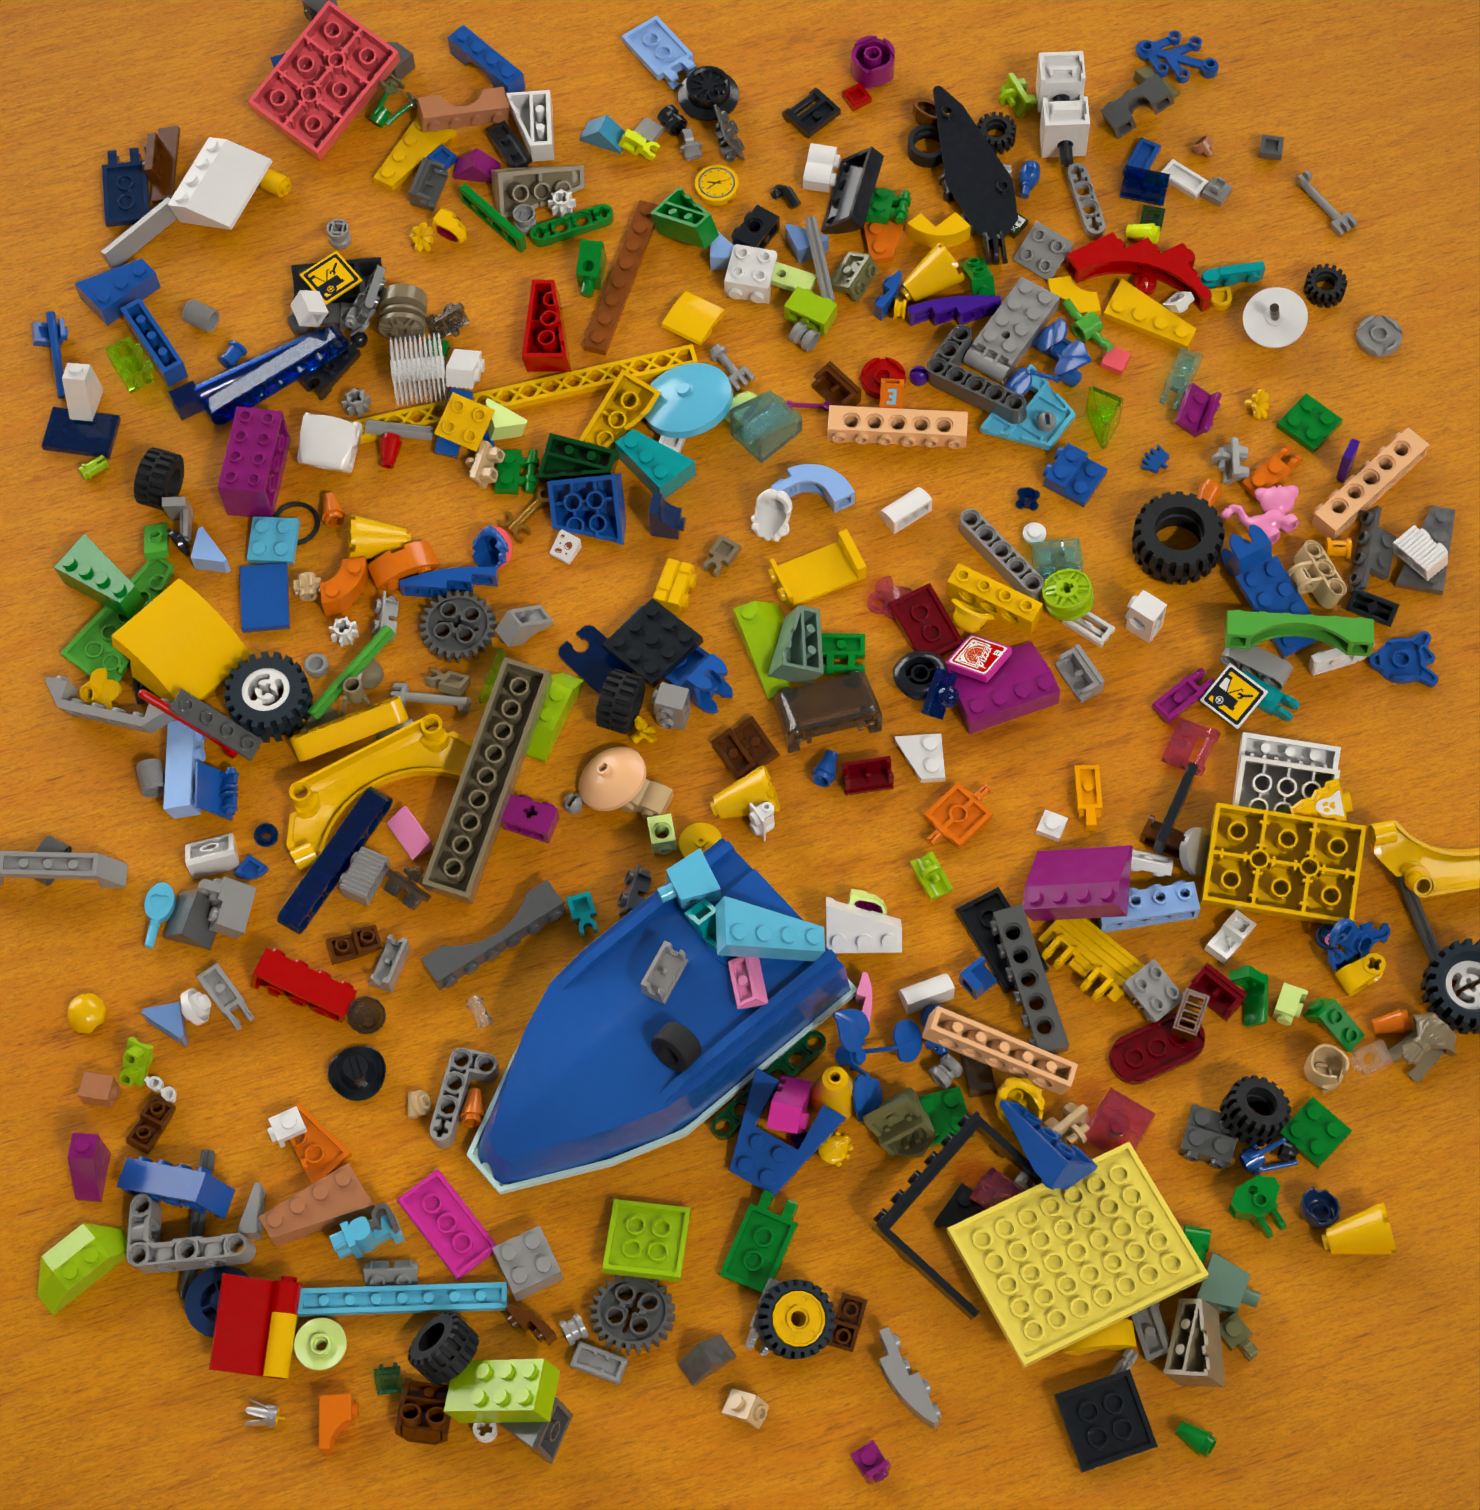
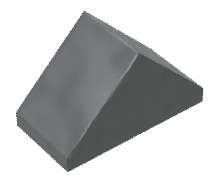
(706, 1359)

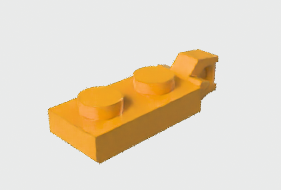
(1088, 794)

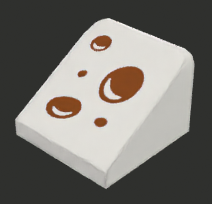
(566, 547)

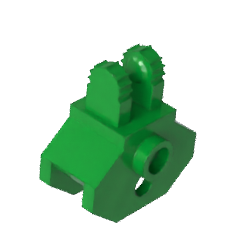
(1259, 1205)

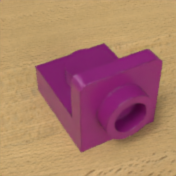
(871, 1462)

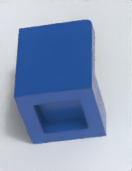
(977, 978)

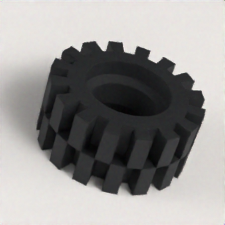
(1000, 123)
(1325, 296)

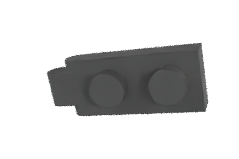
(370, 297)

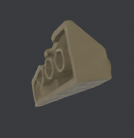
(533, 185)

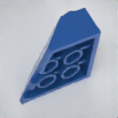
(589, 506)

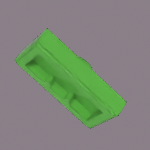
(156, 541)

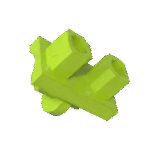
(1015, 95)
(931, 876)
(135, 1063)

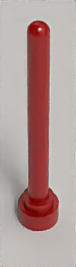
(163, 706)

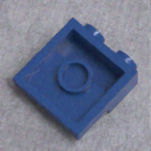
(1073, 475)

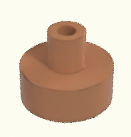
(1204, 145)

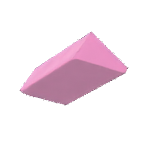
(410, 833)
(747, 982)

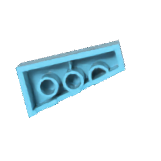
(763, 933)

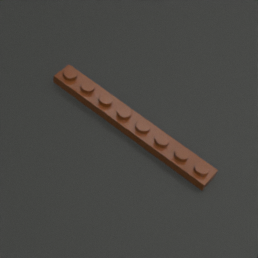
(621, 280)

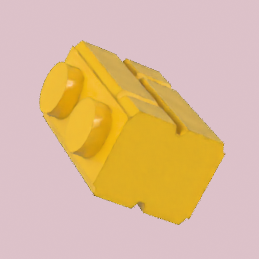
(674, 585)

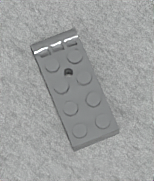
(1012, 330)

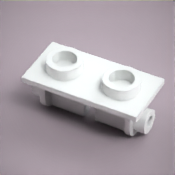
(761, 819)

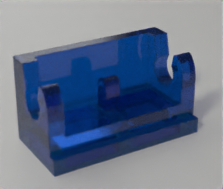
(1144, 185)

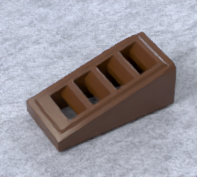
(1184, 1031)

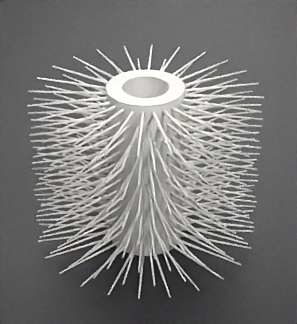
(418, 369)

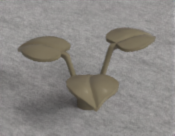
(355, 694)

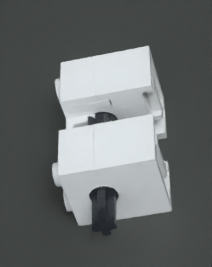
(1062, 105)

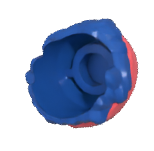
(492, 547)

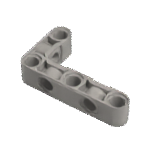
(172, 1256)

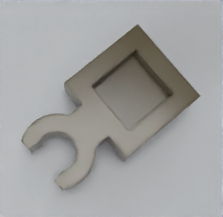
(722, 552)
(450, 683)

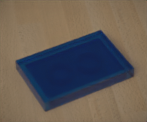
(80, 436)

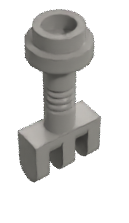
(719, 353)

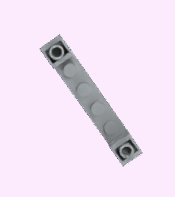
(64, 697)
(63, 865)

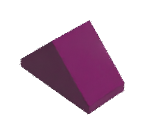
(475, 166)

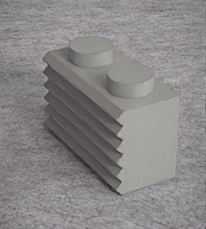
(364, 875)

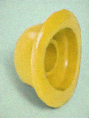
(970, 617)

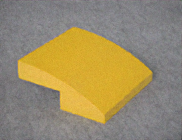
(692, 318)

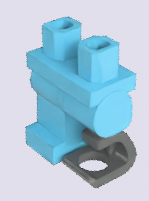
(366, 1234)

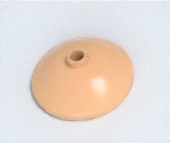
(612, 778)

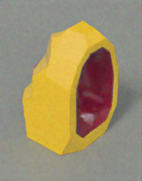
(449, 226)

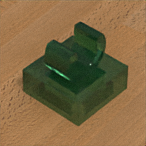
(388, 1379)

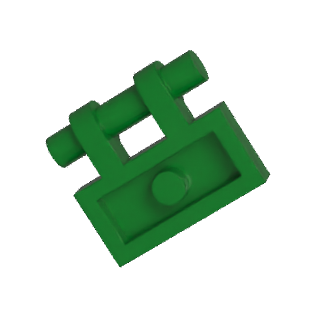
(882, 203)
(510, 470)
(843, 647)

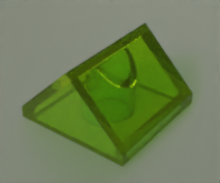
(1103, 413)

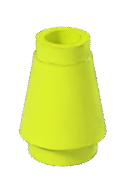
(1141, 231)

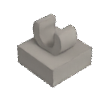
(1217, 191)

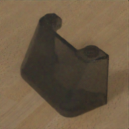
(827, 708)

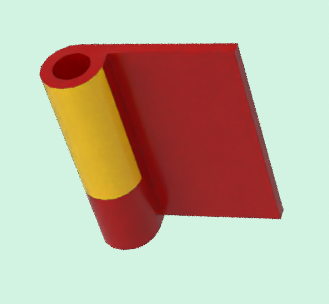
(255, 1326)

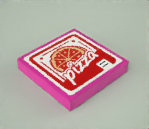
(978, 658)

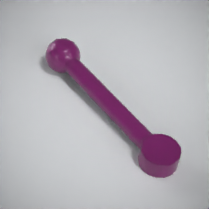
(825, 406)

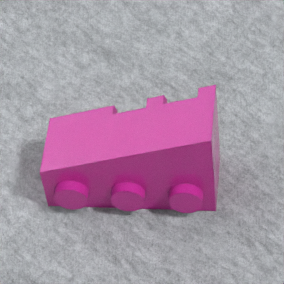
(790, 1106)

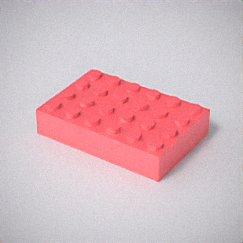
(324, 80)

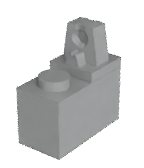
(231, 905)

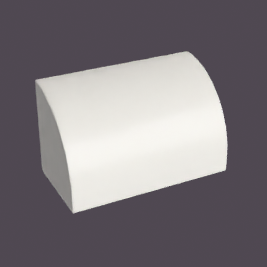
(906, 509)
(931, 991)

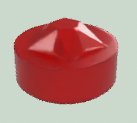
(1146, 283)

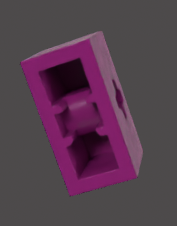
(521, 820)

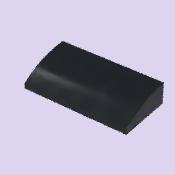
(853, 192)

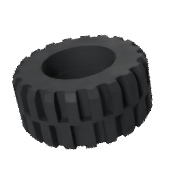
(1184, 512)

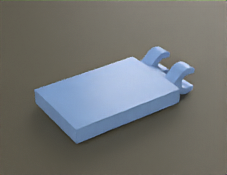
(660, 51)

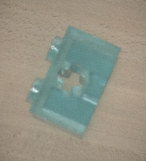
(1046, 553)

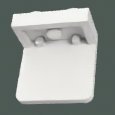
(750, 274)

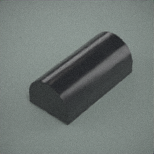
(1372, 607)

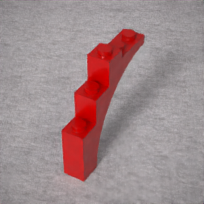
(1110, 256)

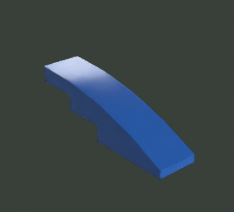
(450, 579)

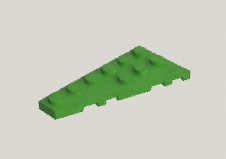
(94, 646)

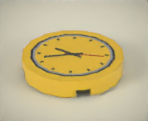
(716, 184)

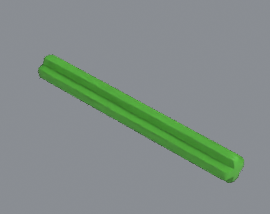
(352, 670)

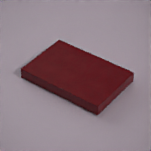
(925, 621)

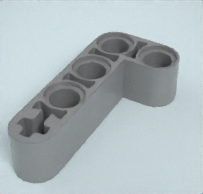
(457, 1098)

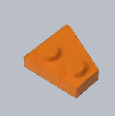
(883, 240)

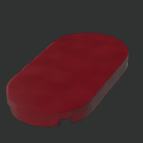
(1153, 1051)

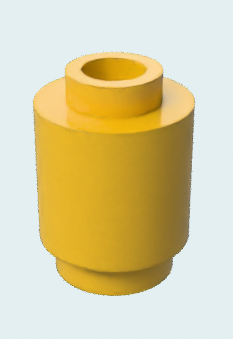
(275, 183)

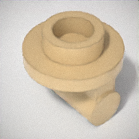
(418, 1104)

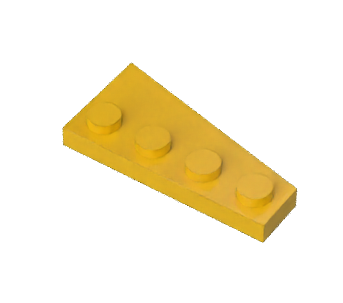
(409, 154)
(1143, 314)

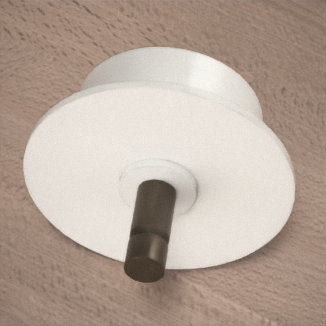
(1275, 317)

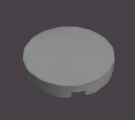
(1379, 336)
(1194, 851)

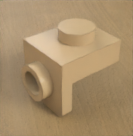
(746, 1408)

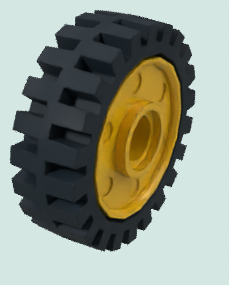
(776, 1324)

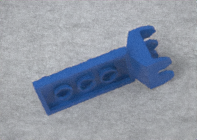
(1265, 583)
(703, 677)

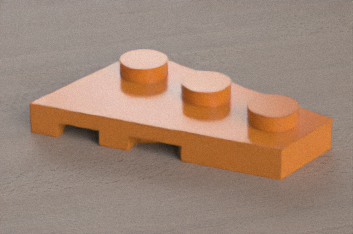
(318, 1148)

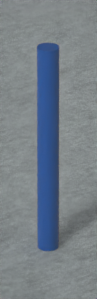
(56, 353)

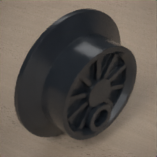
(706, 88)

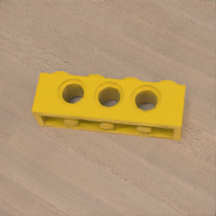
(989, 595)

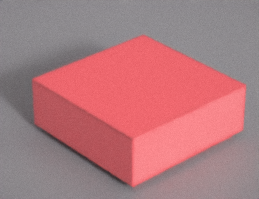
(1116, 360)

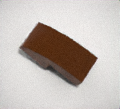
(354, 945)
(151, 1125)
(525, 1320)
(848, 1322)

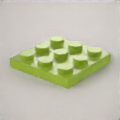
(646, 1240)

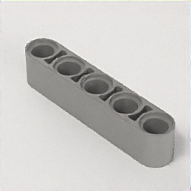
(999, 545)

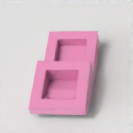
(864, 995)

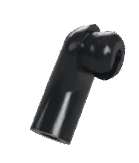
(787, 193)

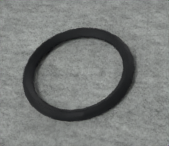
(311, 509)

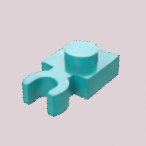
(582, 910)

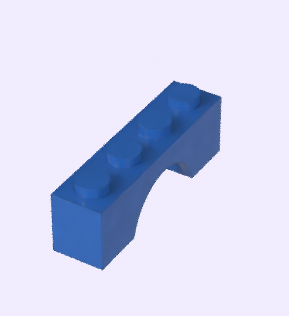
(470, 48)

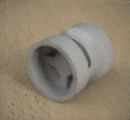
(524, 218)
(339, 234)
(805, 337)
(945, 1071)

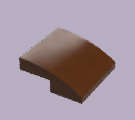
(745, 748)

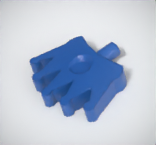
(1155, 460)

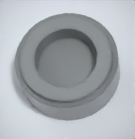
(316, 665)

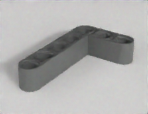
(947, 364)

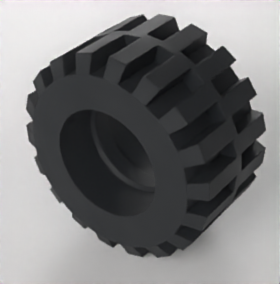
(158, 476)
(620, 701)
(1246, 1123)
(443, 1348)

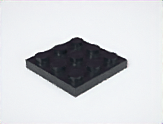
(652, 643)
(1105, 1421)

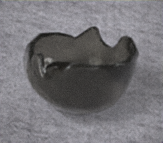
(366, 1015)

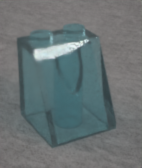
(764, 424)

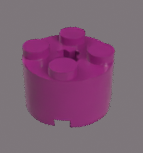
(872, 61)

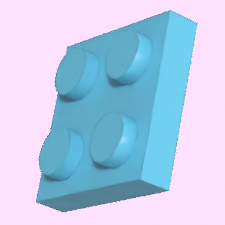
(273, 540)

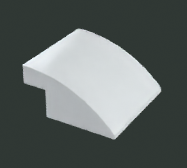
(1281, 771)

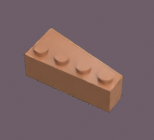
(318, 1207)

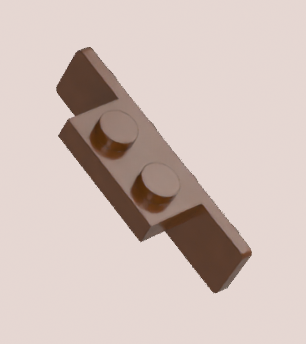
(161, 161)

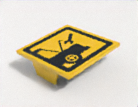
(331, 277)

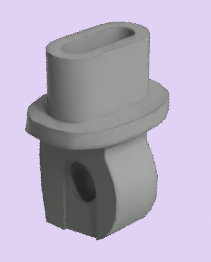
(691, 149)

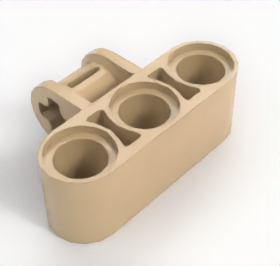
(1317, 574)

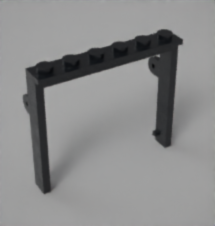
(919, 1181)

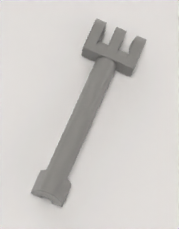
(1340, 223)
(405, 695)

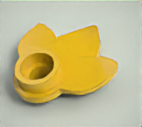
(103, 689)

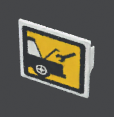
(1234, 696)

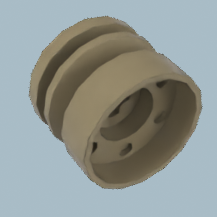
(402, 312)

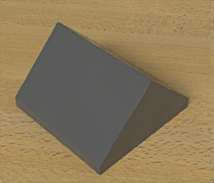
(190, 920)

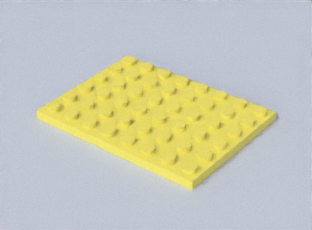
(1076, 1256)

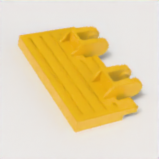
(1091, 953)

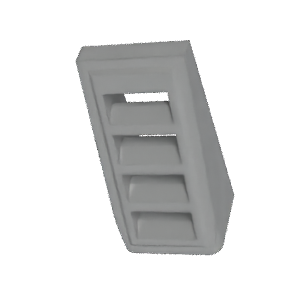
(250, 1225)

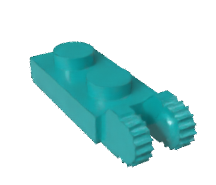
(1233, 274)
(1273, 698)

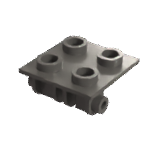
(726, 133)

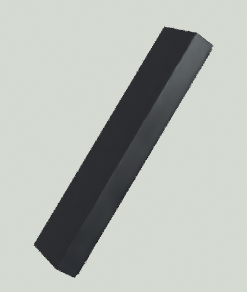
(1175, 808)

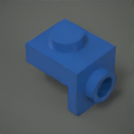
(41, 335)

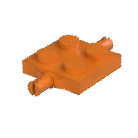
(958, 815)

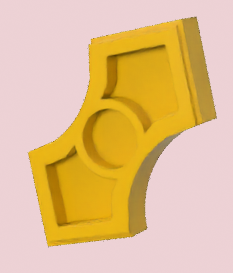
(1083, 300)

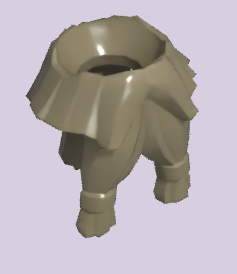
(1425, 1044)

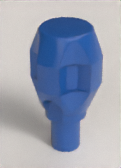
(1028, 177)

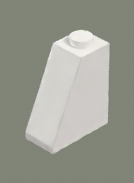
(81, 391)

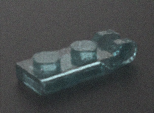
(1181, 375)

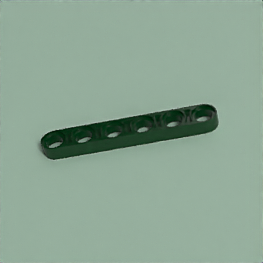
(783, 1065)

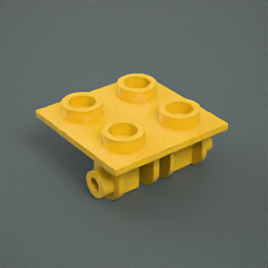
(464, 422)

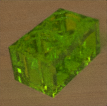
(130, 364)

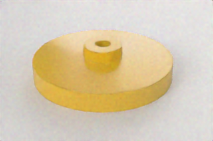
(697, 837)

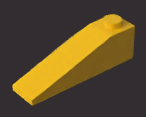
(620, 410)

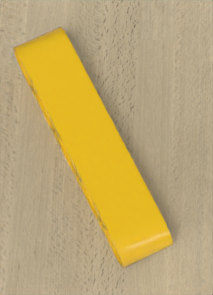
(349, 728)

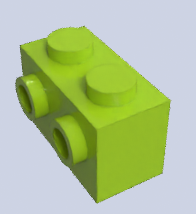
(810, 309)

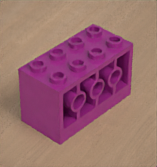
(254, 462)

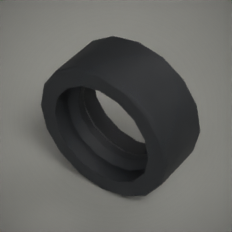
(920, 158)

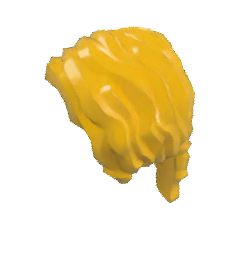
(1021, 1091)

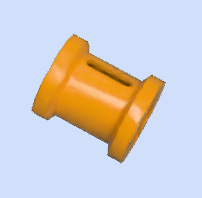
(1338, 548)

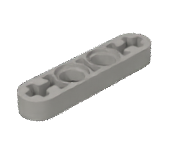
(1086, 201)

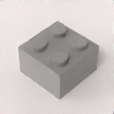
(528, 1263)

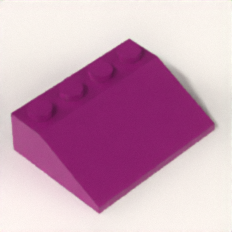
(1015, 690)
(1079, 883)

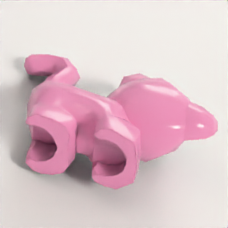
(1275, 503)

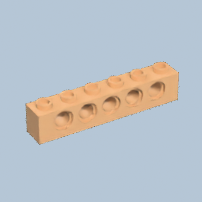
(907, 419)
(1334, 524)
(999, 1050)

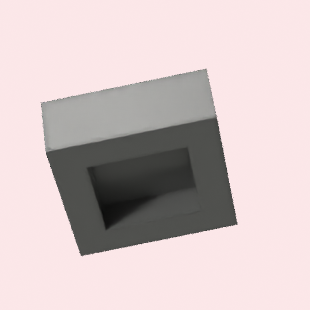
(1271, 147)

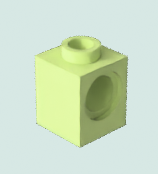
(658, 825)

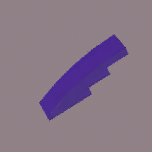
(962, 308)

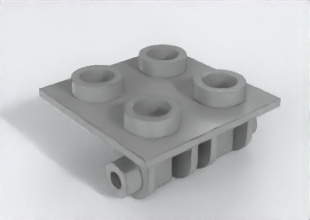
(1043, 251)
(1153, 991)

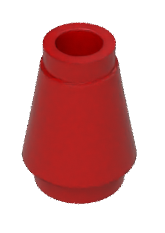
(389, 449)

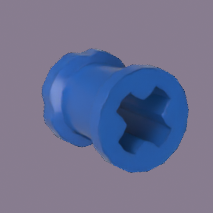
(232, 354)

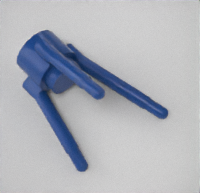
(1253, 1158)

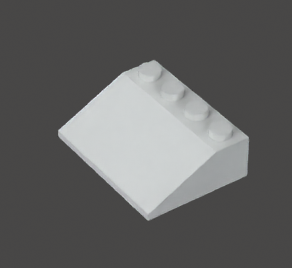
(219, 184)

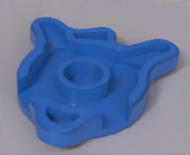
(1405, 660)

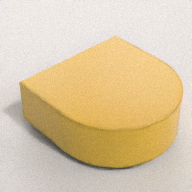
(1221, 298)

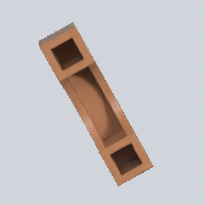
(438, 114)

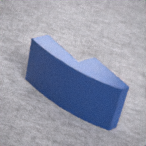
(891, 290)

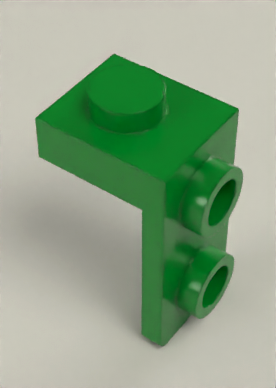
(980, 276)
(1256, 987)
(1336, 1020)

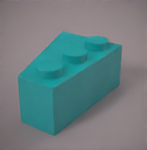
(654, 463)

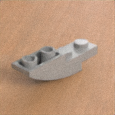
(910, 1389)

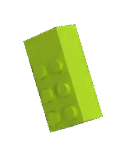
(503, 1391)

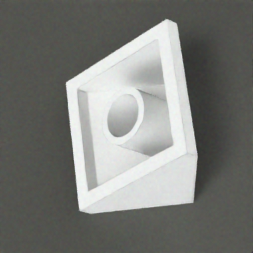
(211, 856)

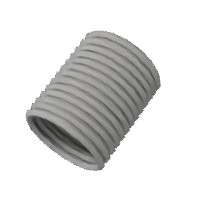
(200, 315)
(151, 777)

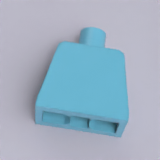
(690, 882)

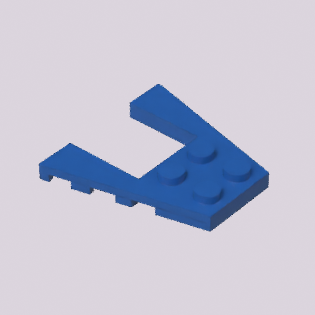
(765, 1158)

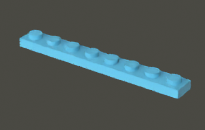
(403, 1299)

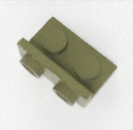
(854, 275)

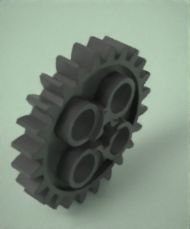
(458, 626)
(655, 1320)

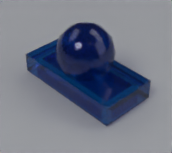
(941, 694)

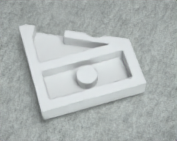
(924, 755)

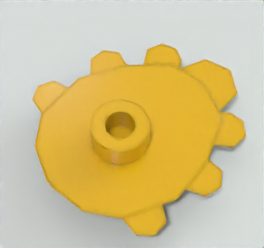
(836, 1149)

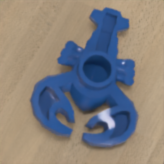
(1354, 940)

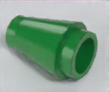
(1196, 1438)

